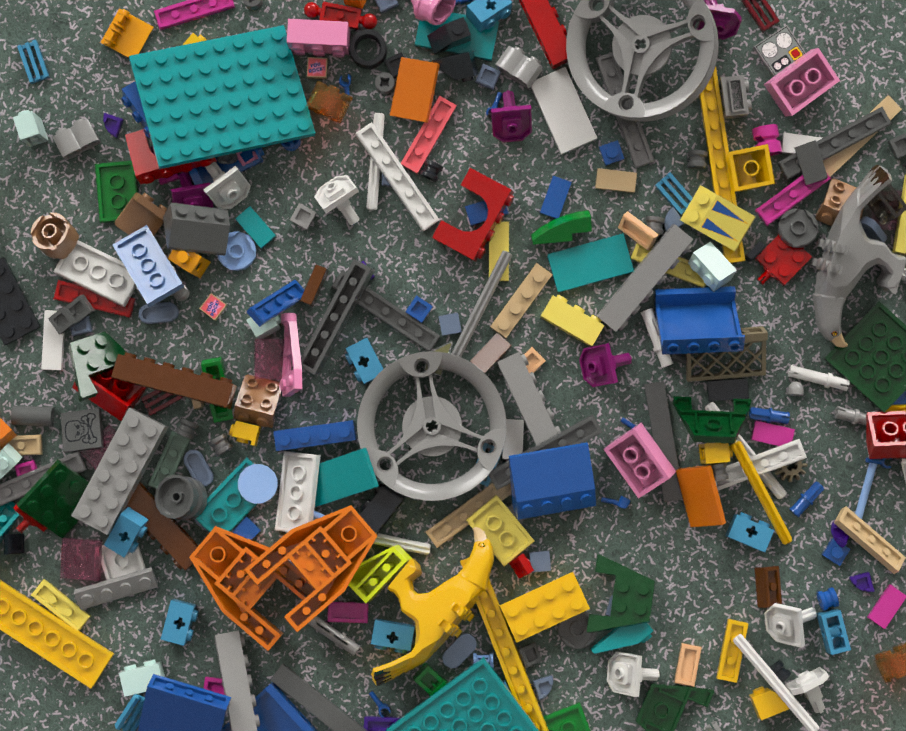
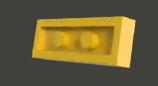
(730, 654)

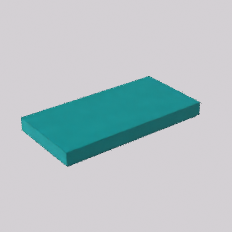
(481, 42)
(590, 263)
(345, 477)
(226, 505)

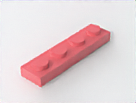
(428, 135)

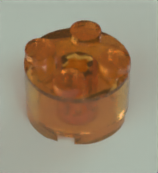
(329, 102)
(892, 663)

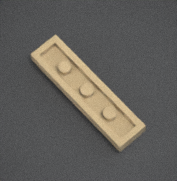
(521, 300)
(869, 540)

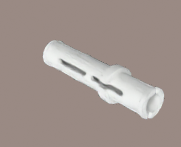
(652, 328)
(827, 380)

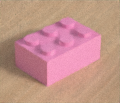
(318, 37)
(801, 82)
(640, 460)

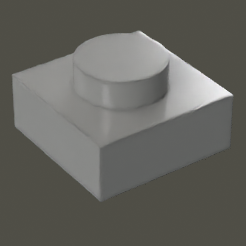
(303, 216)

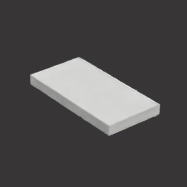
(563, 111)
(97, 273)
(297, 490)

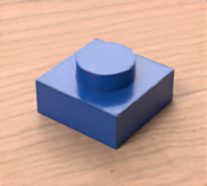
(611, 153)
(419, 309)
(835, 552)

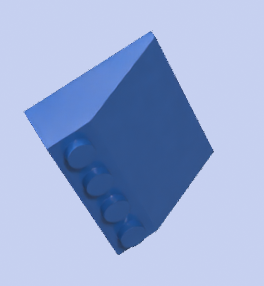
(552, 481)

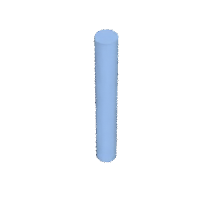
(865, 490)

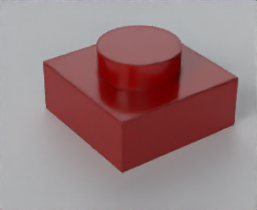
(521, 566)

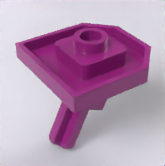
(726, 19)
(512, 121)
(191, 194)
(599, 364)

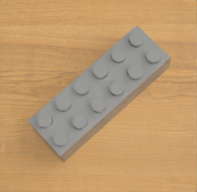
(119, 471)

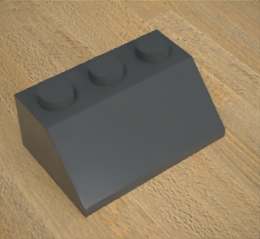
(196, 229)

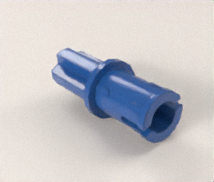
(769, 415)
(806, 499)

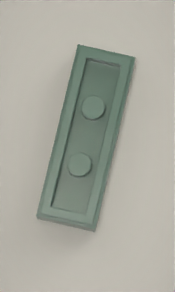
(170, 458)

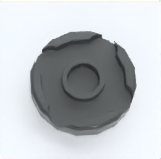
(797, 228)
(574, 634)

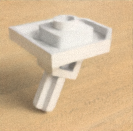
(227, 187)
(337, 194)
(786, 623)
(626, 673)
(809, 684)

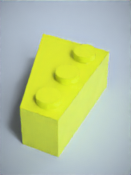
(378, 572)

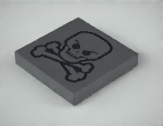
(82, 430)

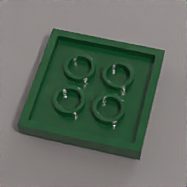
(55, 498)

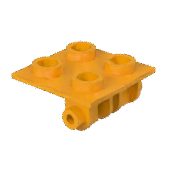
(126, 34)

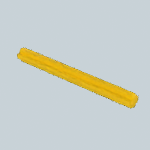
(761, 492)

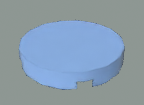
(239, 252)
(257, 483)

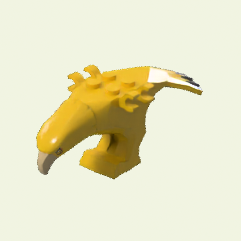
(439, 611)

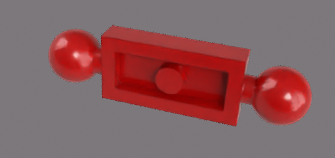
(340, 13)

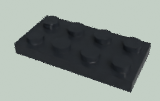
(15, 312)

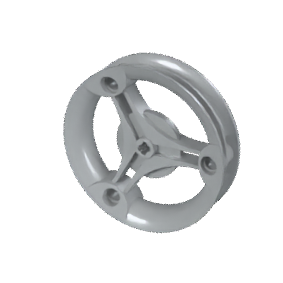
(642, 61)
(428, 410)

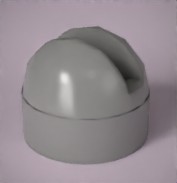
(795, 389)

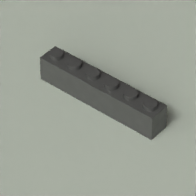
(336, 317)

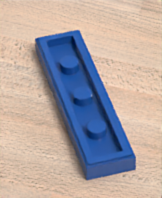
(276, 303)

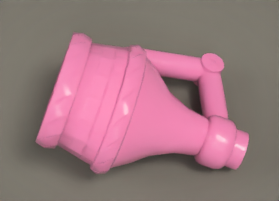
(433, 10)

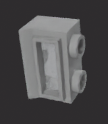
(734, 96)

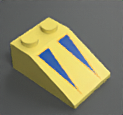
(717, 218)

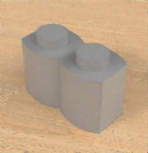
(519, 67)
(76, 139)

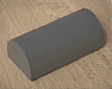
(32, 416)

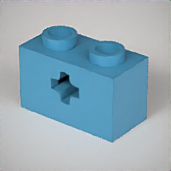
(487, 12)
(364, 349)
(126, 532)
(738, 532)
(177, 610)
(403, 631)
(833, 631)

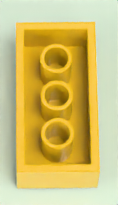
(544, 607)

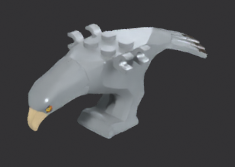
(849, 255)

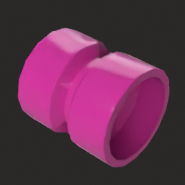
(768, 135)

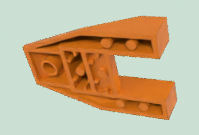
(324, 553)
(221, 565)

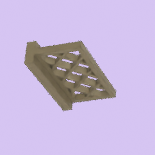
(752, 335)

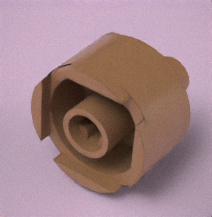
(54, 236)

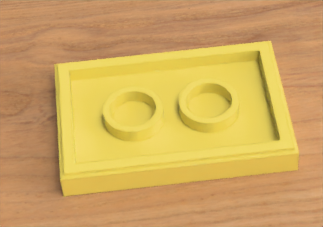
(502, 529)

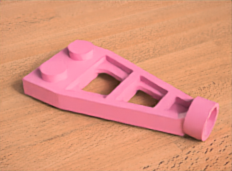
(291, 380)

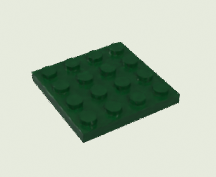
(874, 357)

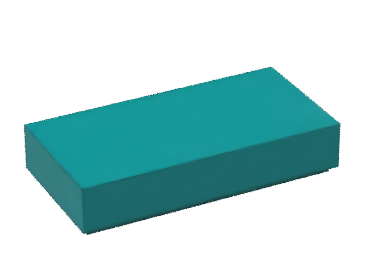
(255, 227)

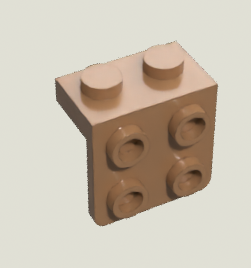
(835, 197)
(139, 213)
(257, 401)

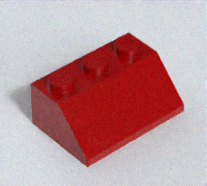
(114, 394)
(886, 434)

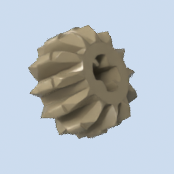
(790, 473)

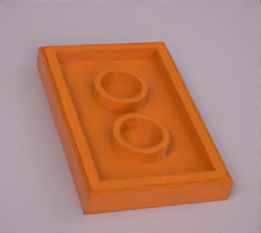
(414, 89)
(700, 496)

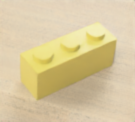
(572, 320)

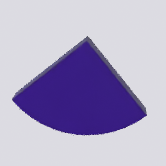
(112, 124)
(839, 535)
(862, 581)

